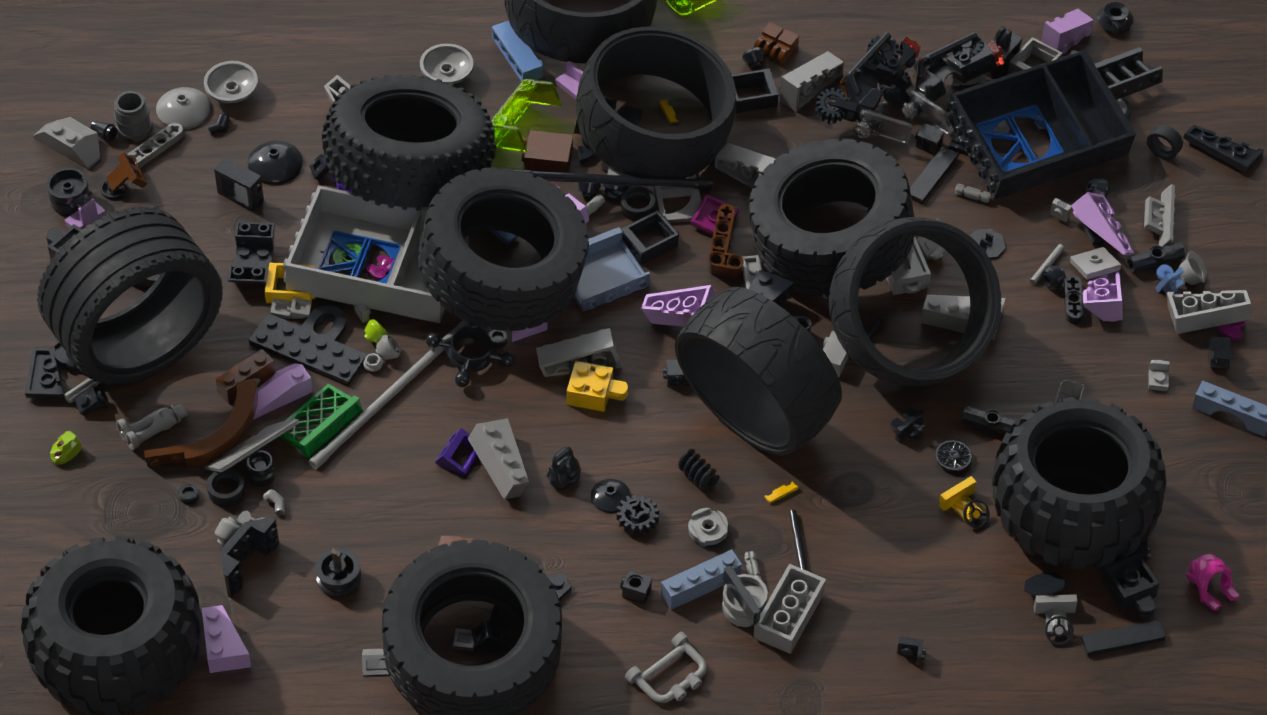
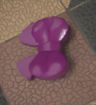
(380, 272)
(1232, 330)

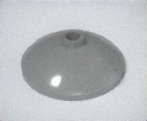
(446, 62)
(230, 82)
(183, 106)

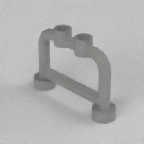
(693, 680)

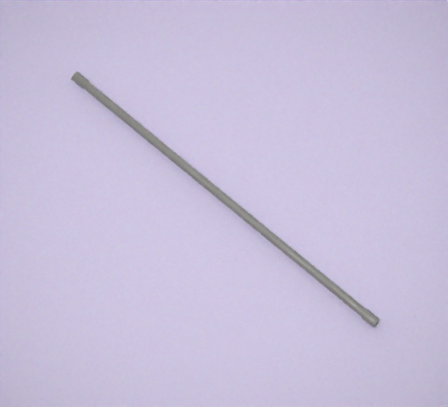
(323, 455)

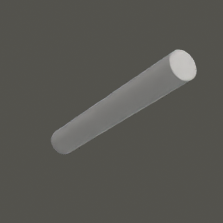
(1049, 261)

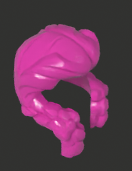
(1202, 571)

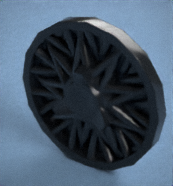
(953, 456)

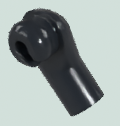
(221, 124)

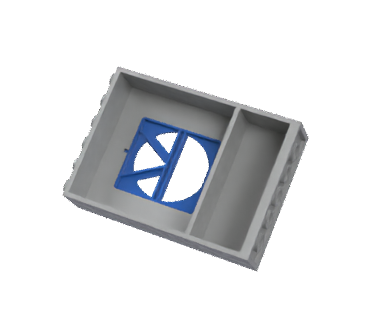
(341, 218)

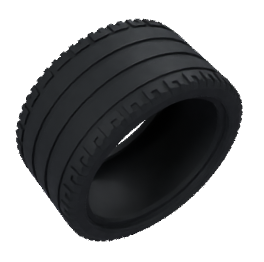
(107, 262)

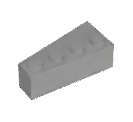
(809, 80)
(1207, 310)
(950, 312)
(591, 348)

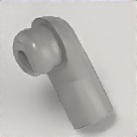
(277, 499)

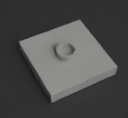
(1095, 263)

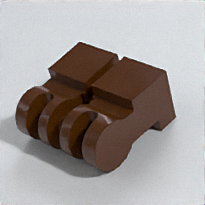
(777, 42)

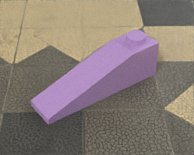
(1098, 215)
(1104, 297)
(283, 388)

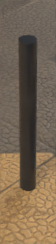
(797, 539)

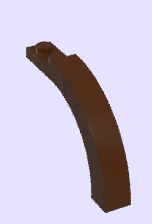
(220, 441)

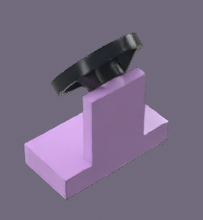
(87, 213)

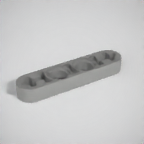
(156, 148)

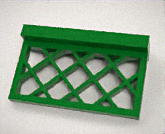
(328, 427)

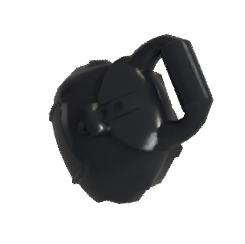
(564, 469)

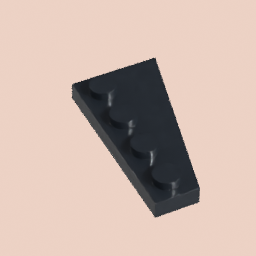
(1224, 148)

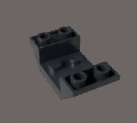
(252, 252)
(255, 534)

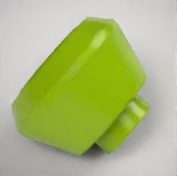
(374, 331)

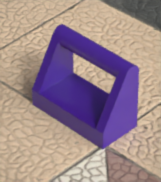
(444, 459)

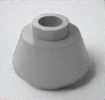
(388, 348)

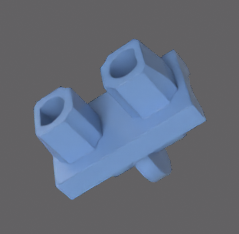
(1169, 281)

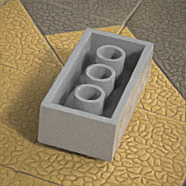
(789, 608)

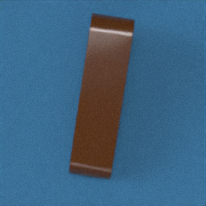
(722, 239)

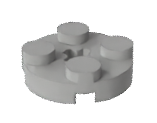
(708, 536)

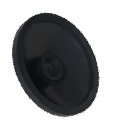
(275, 161)

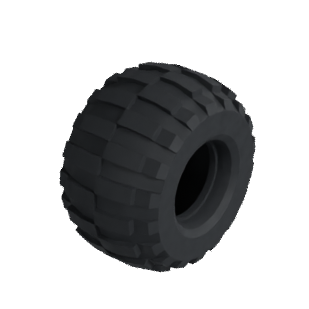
(1087, 446)
(118, 668)

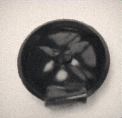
(1115, 17)

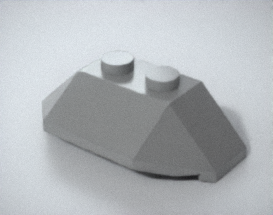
(71, 140)

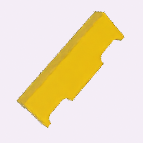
(668, 112)
(781, 492)

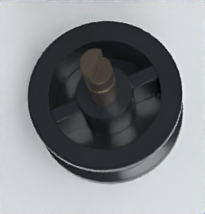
(338, 572)

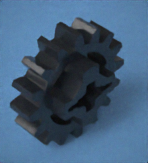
(637, 514)

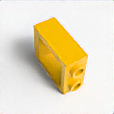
(276, 271)

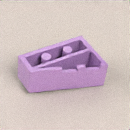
(222, 641)

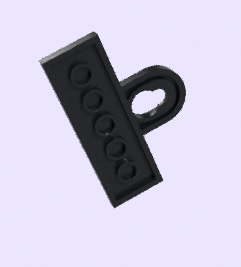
(306, 347)

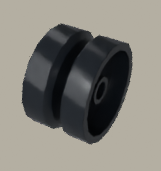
(65, 188)

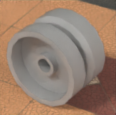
(731, 607)

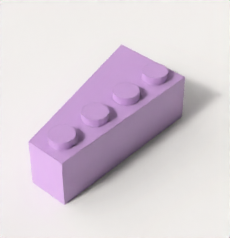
(677, 305)

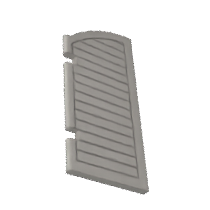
(250, 445)

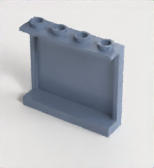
(608, 271)

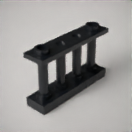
(1123, 64)

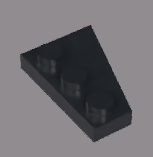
(43, 375)

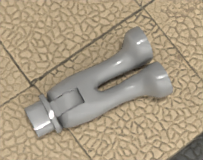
(155, 423)

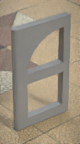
(685, 214)

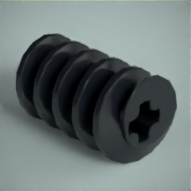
(697, 470)

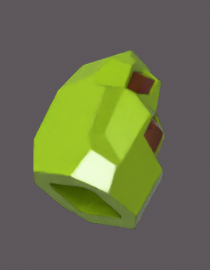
(65, 448)

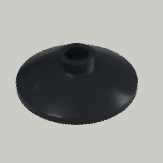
(609, 501)

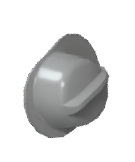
(1193, 269)

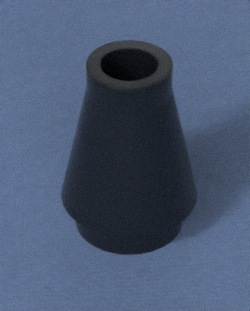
(105, 130)

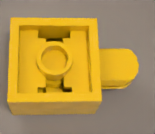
(593, 385)

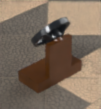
(126, 170)

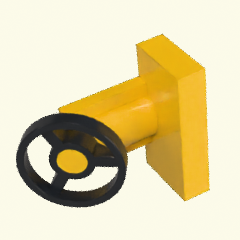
(958, 499)

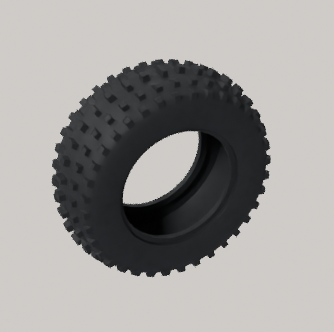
(372, 116)

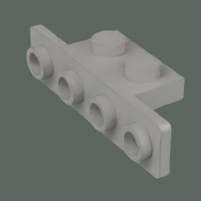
(1160, 215)

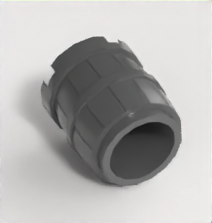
(132, 116)

